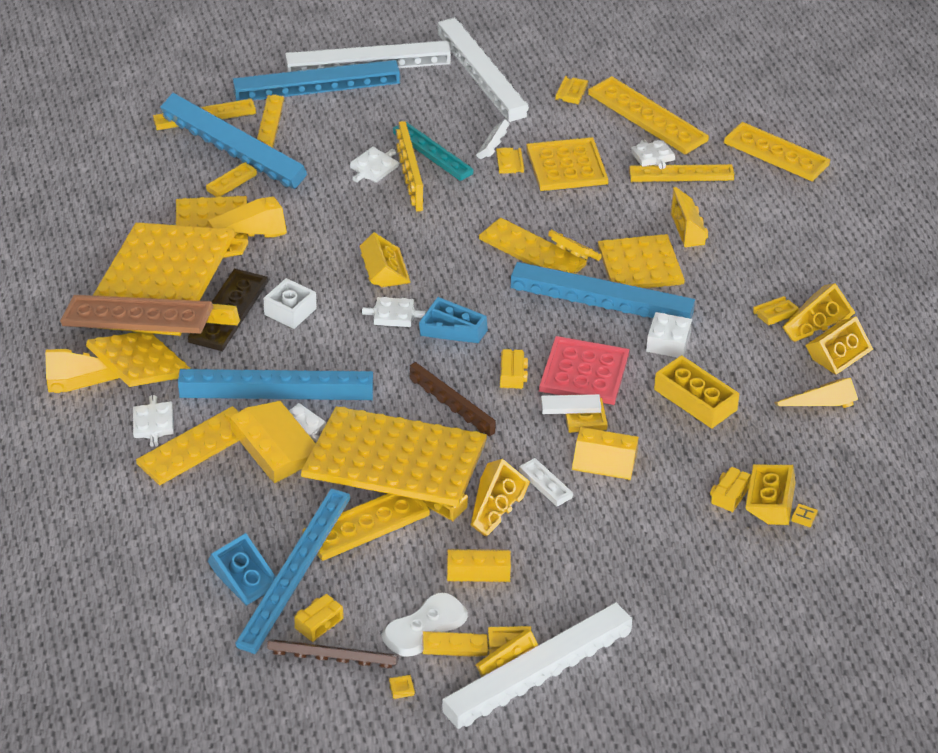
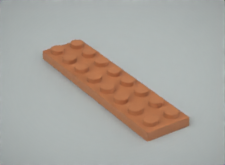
(137, 314)

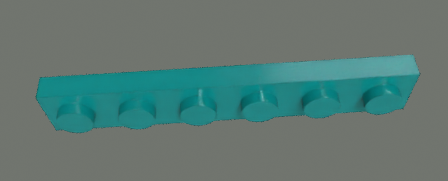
(438, 154)

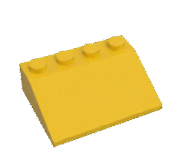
(273, 438)

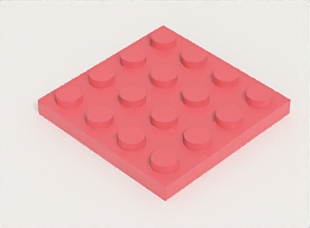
(584, 369)

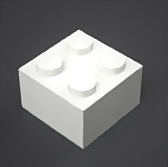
(290, 303)
(669, 335)

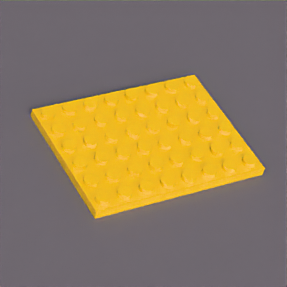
(165, 263)
(395, 456)

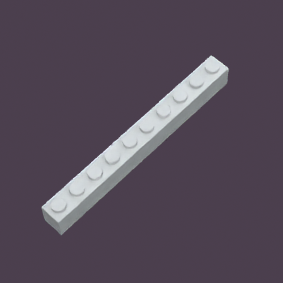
(405, 54)
(483, 70)
(536, 666)

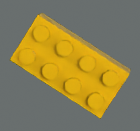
(696, 391)

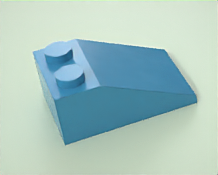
(242, 569)

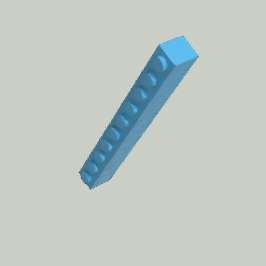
(317, 80)
(233, 141)
(599, 292)
(275, 384)

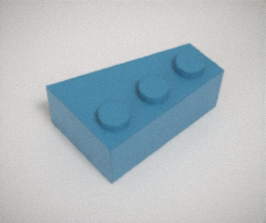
(453, 322)

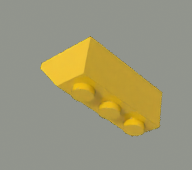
(687, 219)
(383, 262)
(840, 345)
(605, 453)
(771, 493)
(478, 565)

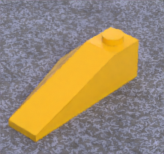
(821, 310)
(496, 493)

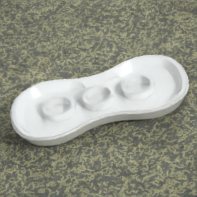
(437, 614)

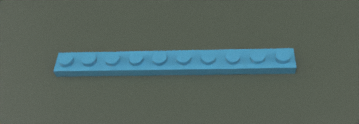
(292, 571)

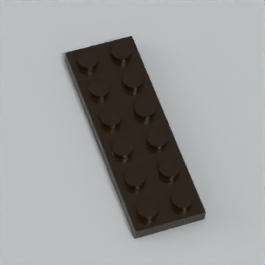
(239, 290)

